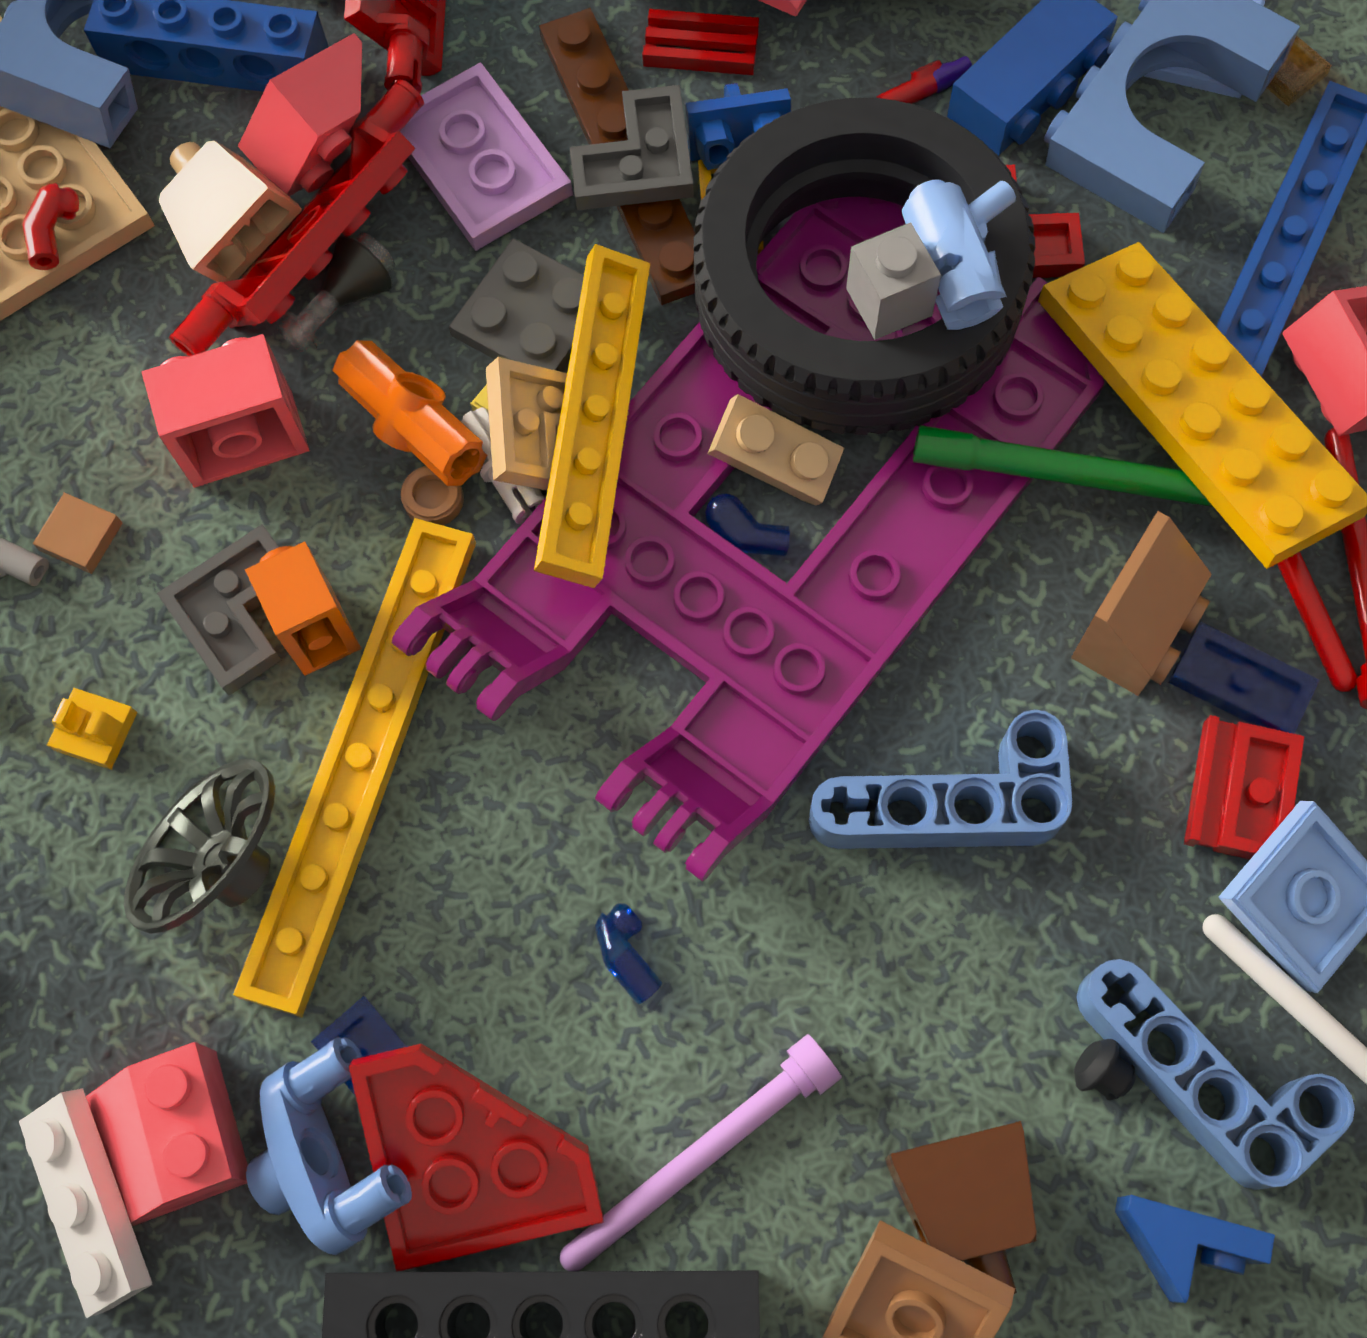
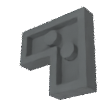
(647, 165)
(214, 612)

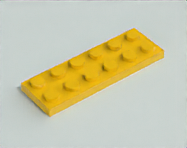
(1205, 404)

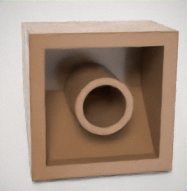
(1146, 610)

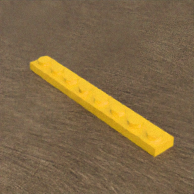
(351, 780)

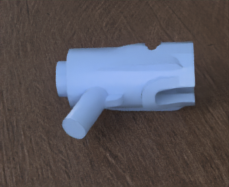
(955, 240)

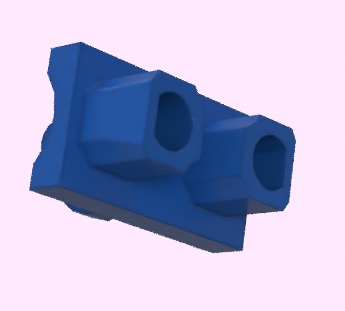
(723, 123)

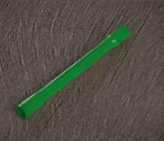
(969, 452)

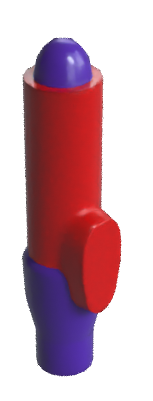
(928, 80)

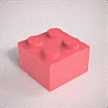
(225, 410)

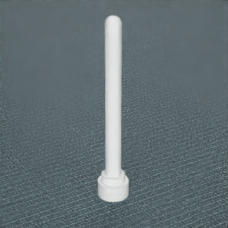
(1288, 993)

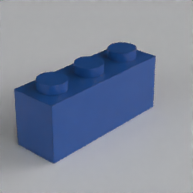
(1031, 70)

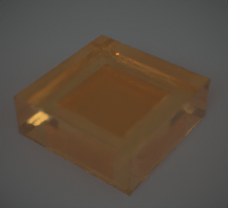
(1298, 73)

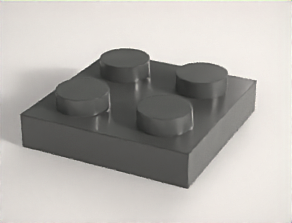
(523, 309)

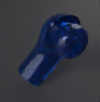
(737, 525)

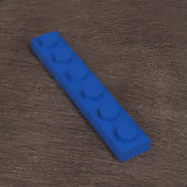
(1295, 225)

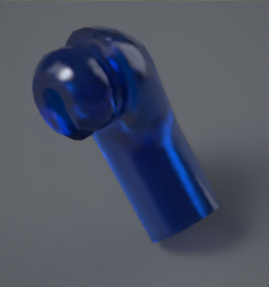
(621, 957)

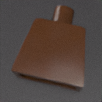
(970, 1196)

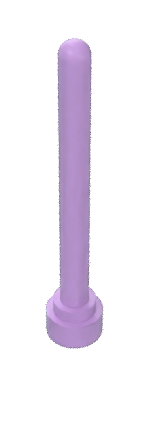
(802, 1073)

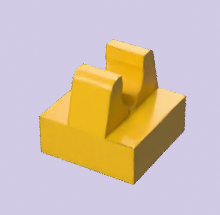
(91, 728)

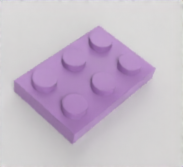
(482, 157)

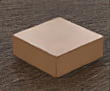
(77, 533)

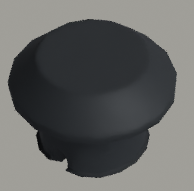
(1104, 1070)

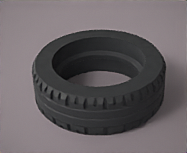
(827, 154)

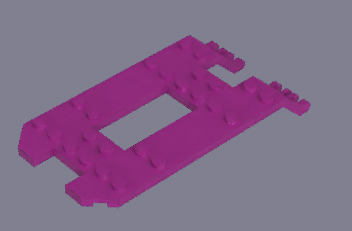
(772, 653)

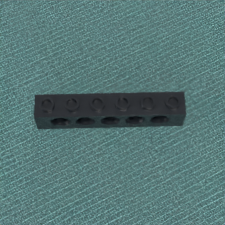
(360, 1301)

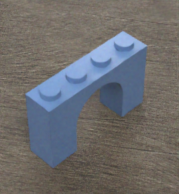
(58, 81)
(1109, 148)

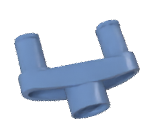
(303, 1161)

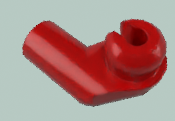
(40, 222)

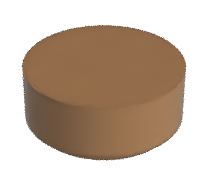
(430, 498)

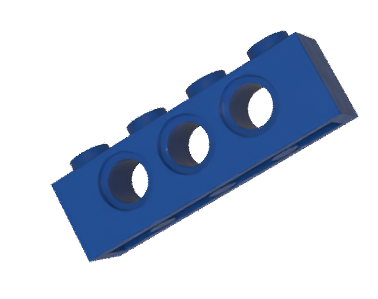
(204, 39)

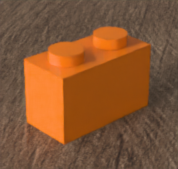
(302, 607)

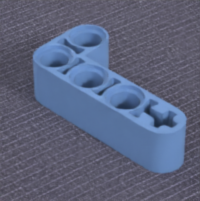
(936, 794)
(1199, 1062)

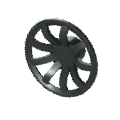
(224, 862)

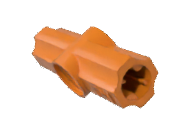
(409, 413)

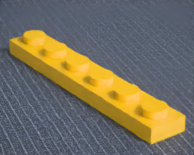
(593, 418)

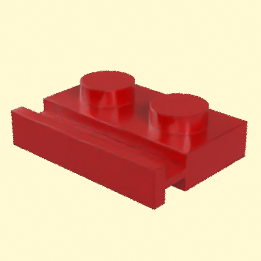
(1242, 786)

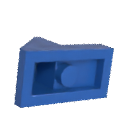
(1172, 1235)

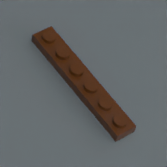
(595, 93)

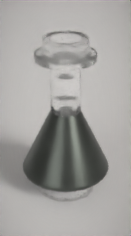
(355, 272)

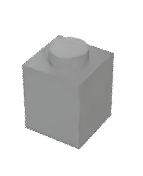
(892, 280)

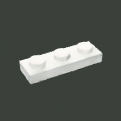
(84, 1203)

